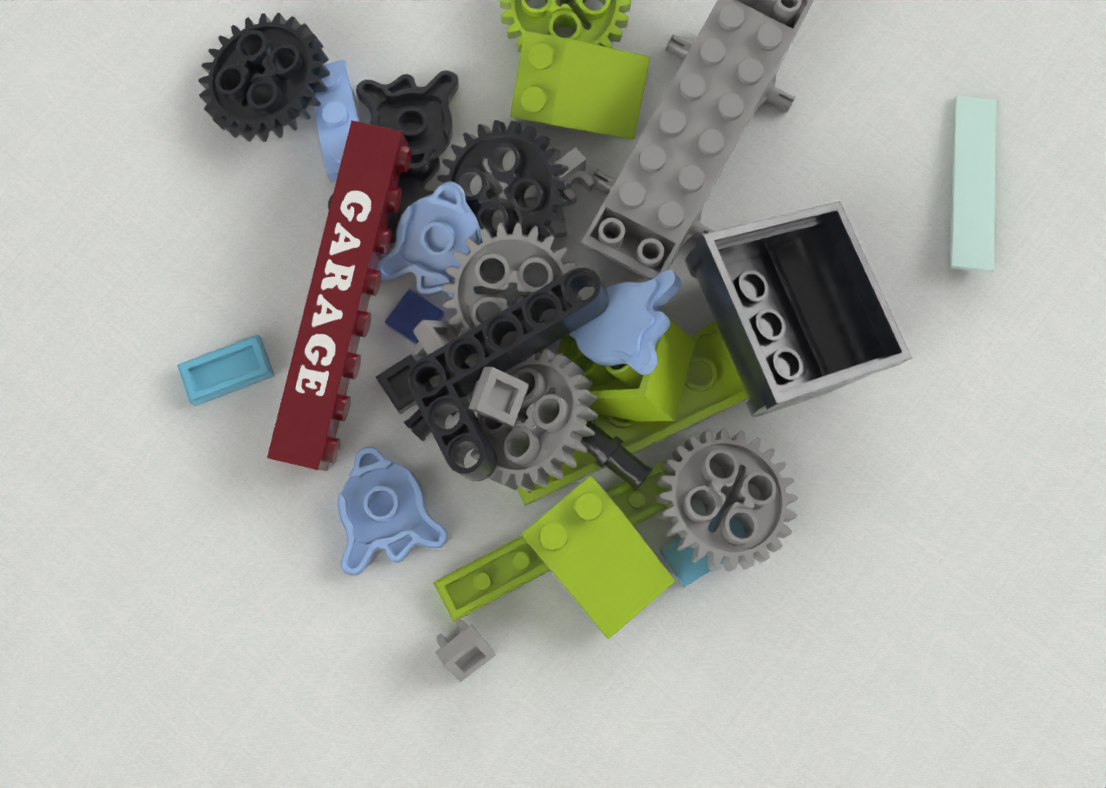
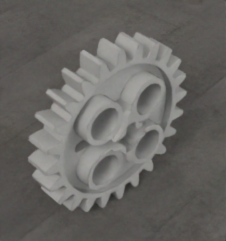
(515, 253)
(547, 425)
(692, 478)

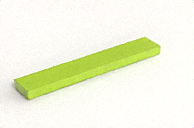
(518, 564)

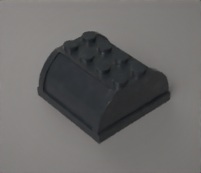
(796, 306)

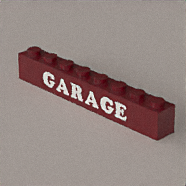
(339, 297)

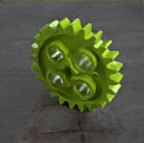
(547, 19)

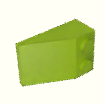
(579, 85)
(636, 396)
(598, 557)

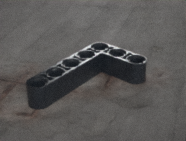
(486, 341)

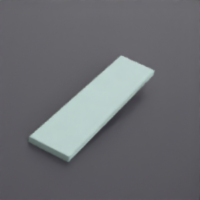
(973, 184)

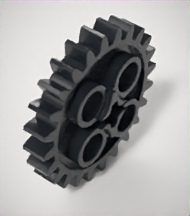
(264, 77)
(531, 167)

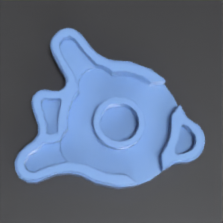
(429, 237)
(630, 324)
(384, 510)

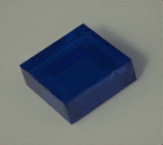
(410, 313)

